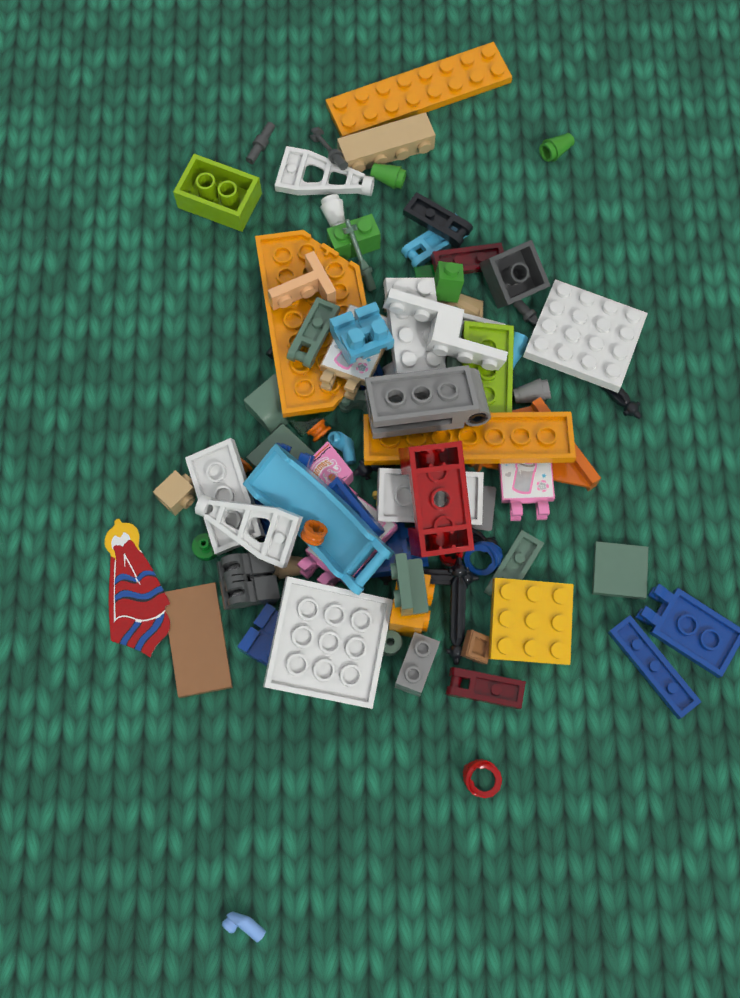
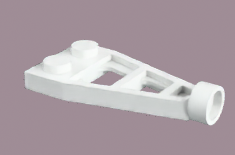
(293, 170)
(280, 535)

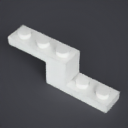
(444, 329)

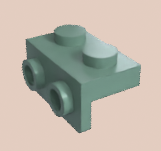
(411, 585)

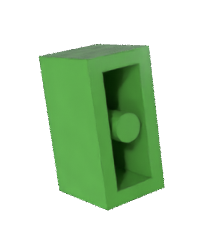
(367, 236)

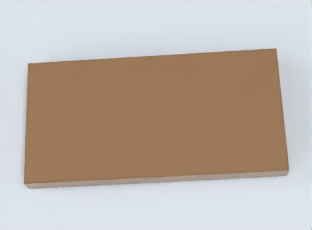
(198, 640)

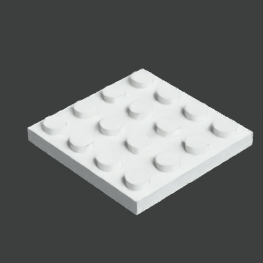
(586, 335)
(328, 643)

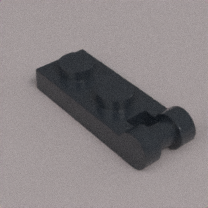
(437, 219)

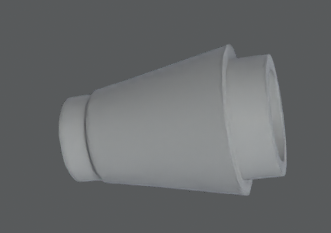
(532, 391)

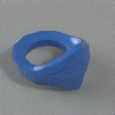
(492, 549)

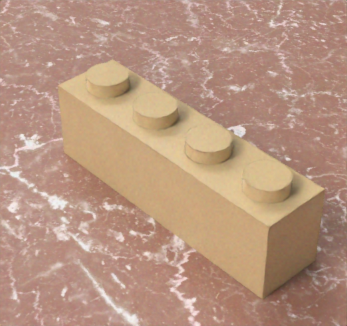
(388, 142)

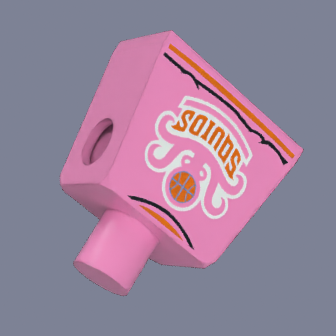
(330, 465)

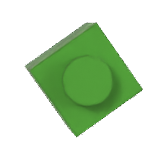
(448, 281)

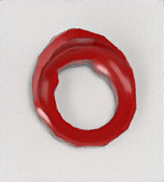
(470, 767)

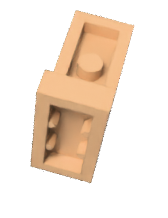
(304, 285)

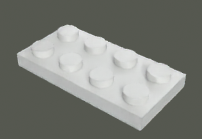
(410, 334)
(221, 475)
(395, 496)

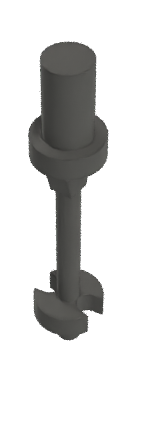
(334, 155)
(529, 315)

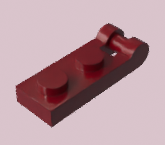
(486, 688)

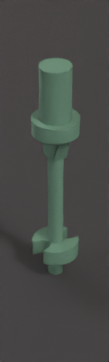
(364, 267)

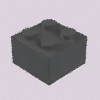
(514, 274)

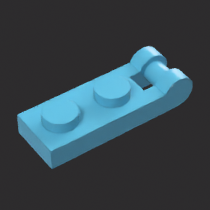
(428, 243)

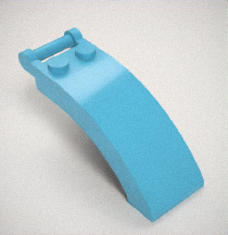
(289, 484)

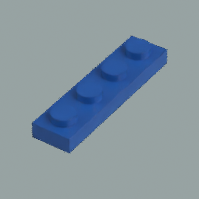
(654, 667)

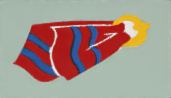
(135, 593)

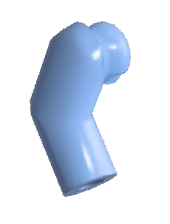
(245, 923)

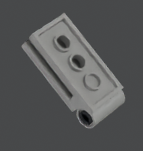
(425, 401)

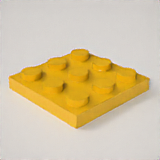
(531, 621)

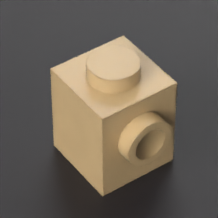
(176, 492)

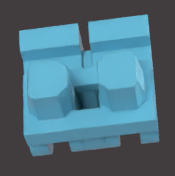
(361, 334)

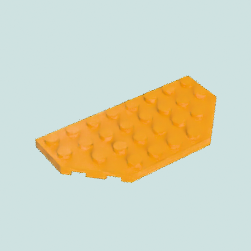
(281, 260)

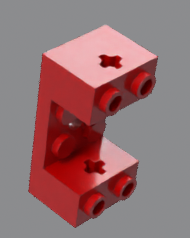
(434, 470)

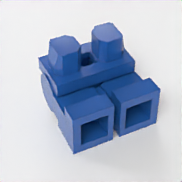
(258, 643)

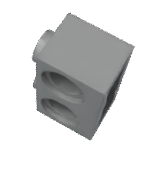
(417, 664)

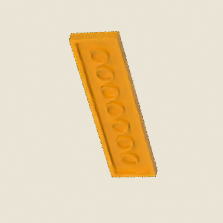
(419, 90)
(502, 440)

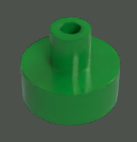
(203, 548)

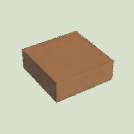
(476, 647)

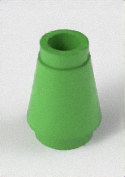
(556, 146)
(389, 175)

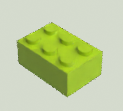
(217, 192)

